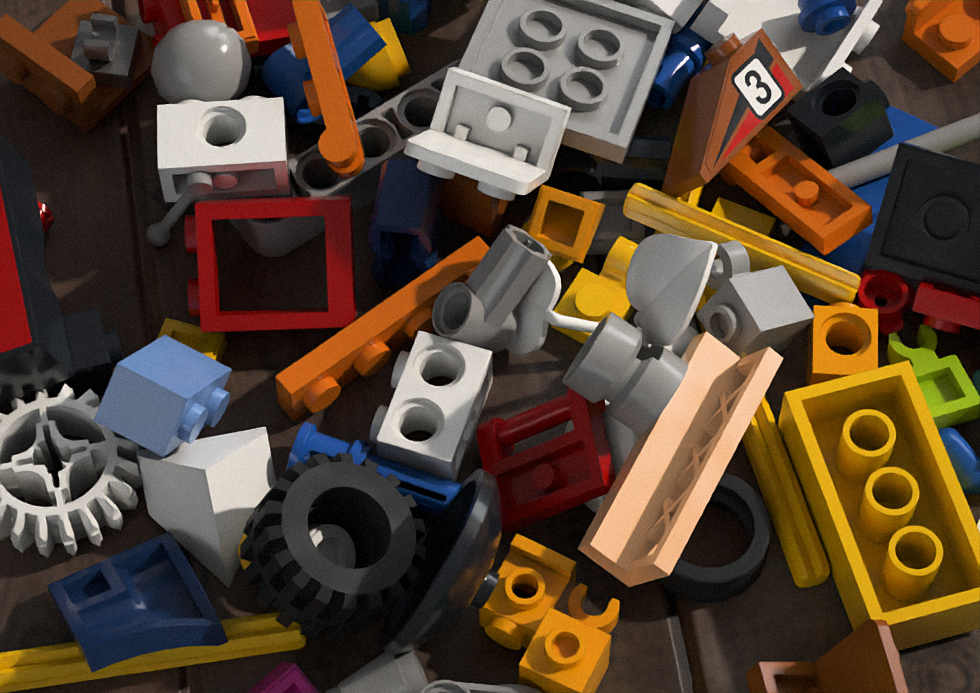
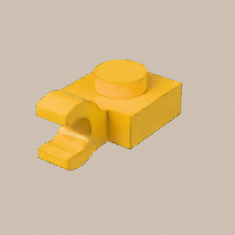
(594, 296)

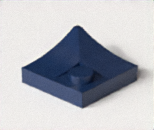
(136, 605)

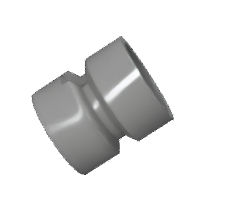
(626, 373)

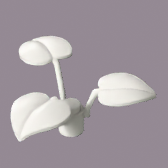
(661, 283)

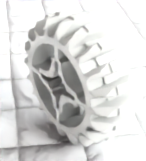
(106, 465)

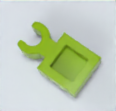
(942, 381)

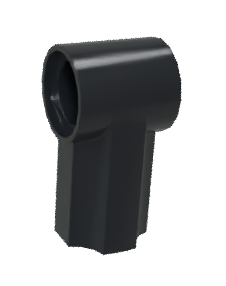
(581, 171)

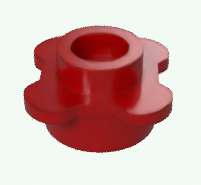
(892, 290)

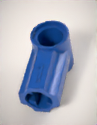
(355, 45)

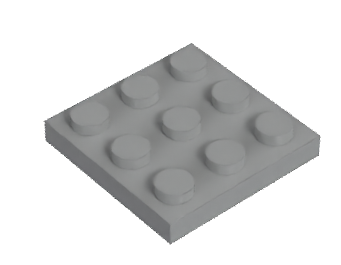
(578, 54)

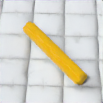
(683, 219)

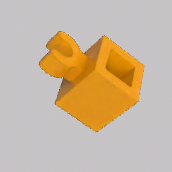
(570, 649)

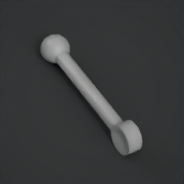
(197, 184)

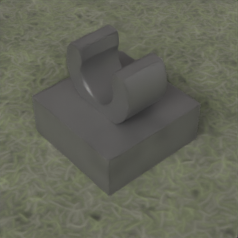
(107, 50)

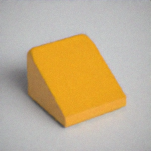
(564, 222)

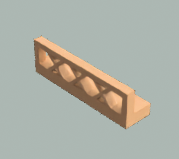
(678, 462)

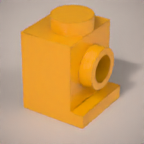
(536, 571)

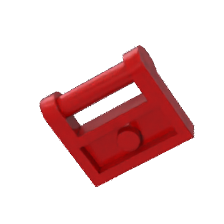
(551, 474)

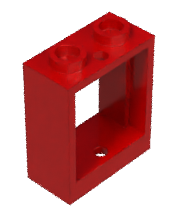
(340, 263)

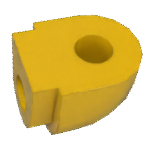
(386, 66)

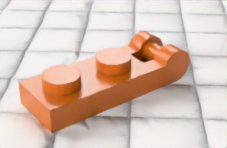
(327, 90)
(798, 191)

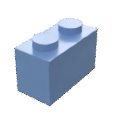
(164, 395)

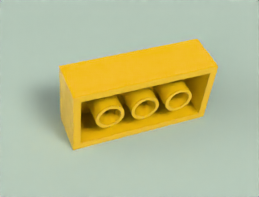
(886, 503)

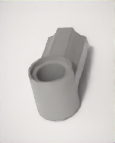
(485, 306)

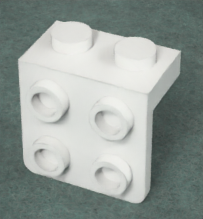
(490, 135)

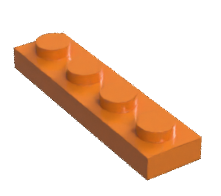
(370, 340)

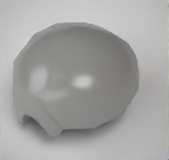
(201, 63)

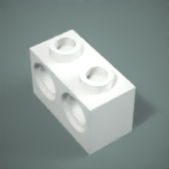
(444, 411)

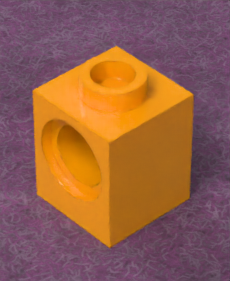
(843, 326)

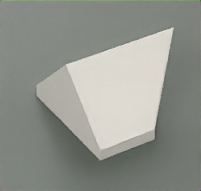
(208, 493)

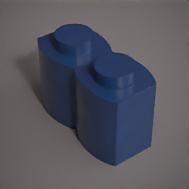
(405, 223)

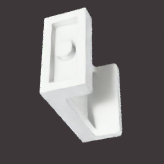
(806, 53)

